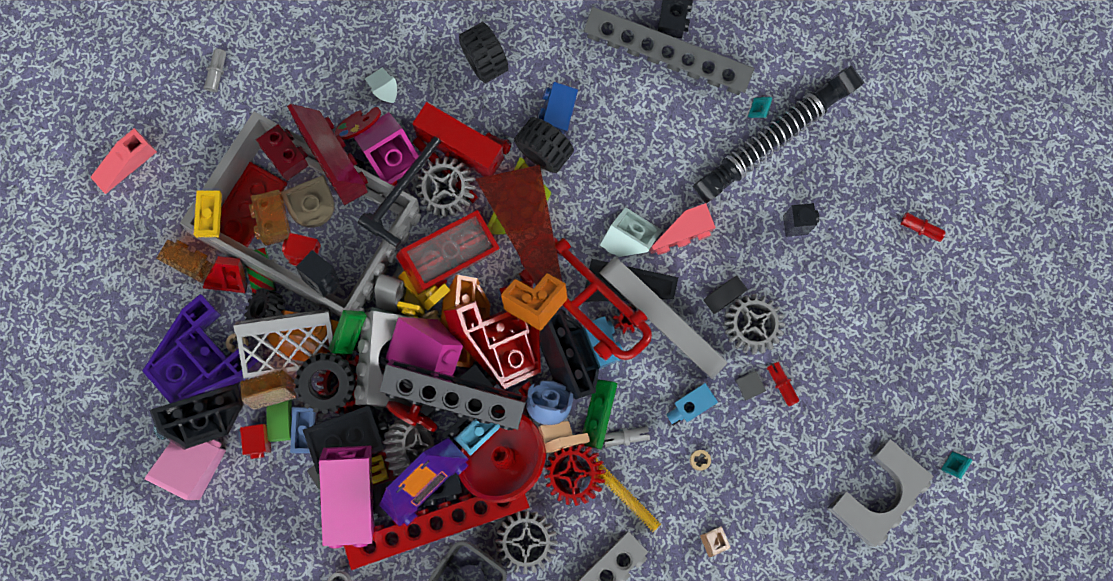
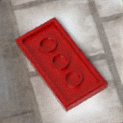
(235, 212)

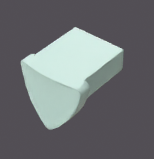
(383, 85)

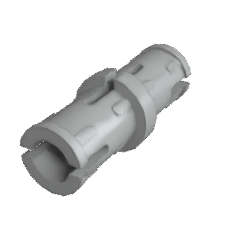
(626, 436)

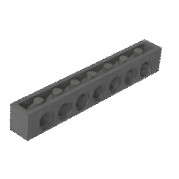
(598, 18)

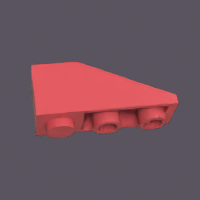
(122, 160)
(690, 225)

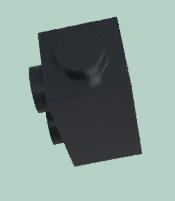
(800, 219)

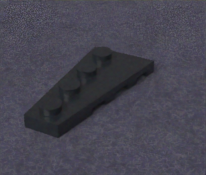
(661, 284)

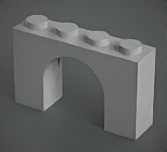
(374, 334)
(909, 480)

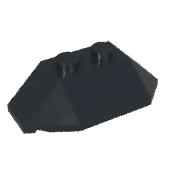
(569, 355)
(199, 417)

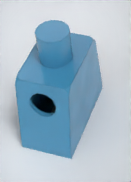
(700, 397)

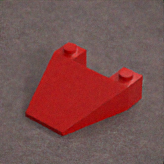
(499, 343)

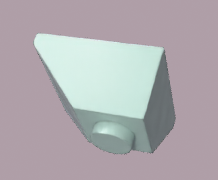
(630, 235)

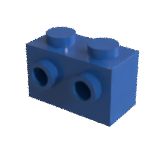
(558, 105)

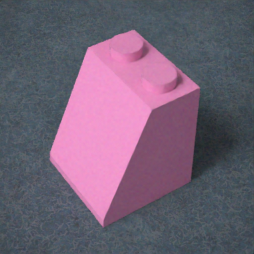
(187, 470)

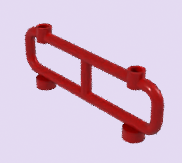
(606, 346)

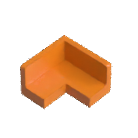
(537, 304)

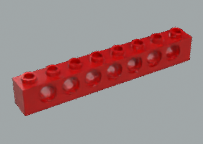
(360, 556)

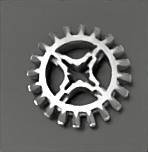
(451, 179)
(766, 341)
(405, 444)
(525, 557)

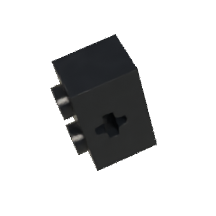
(318, 274)

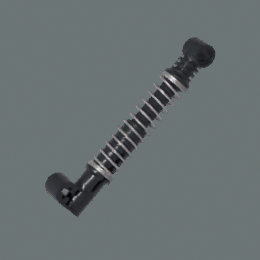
(813, 105)

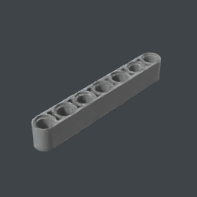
(663, 317)

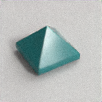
(760, 107)
(956, 465)

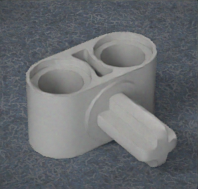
(390, 291)

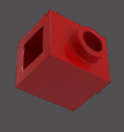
(298, 246)
(255, 441)

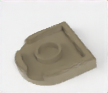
(310, 202)

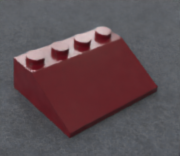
(330, 153)

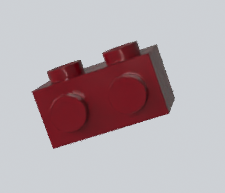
(282, 152)

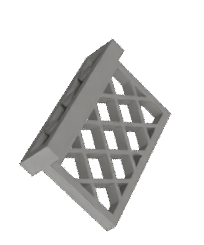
(277, 324)

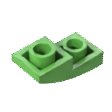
(279, 421)

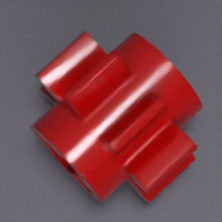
(625, 326)

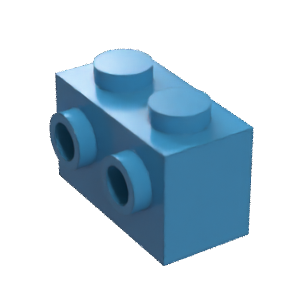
(608, 329)

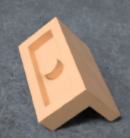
(560, 436)

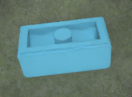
(475, 435)

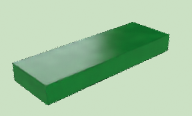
(599, 413)

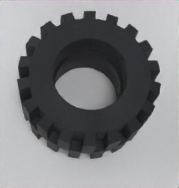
(483, 52)
(544, 144)
(314, 399)

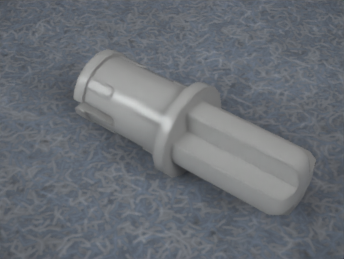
(215, 70)

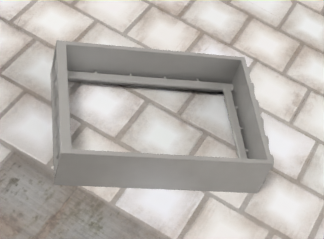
(226, 176)

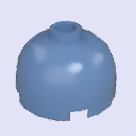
(549, 402)

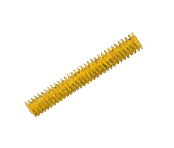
(629, 499)

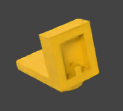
(427, 298)
(411, 306)

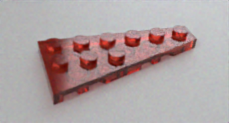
(524, 213)

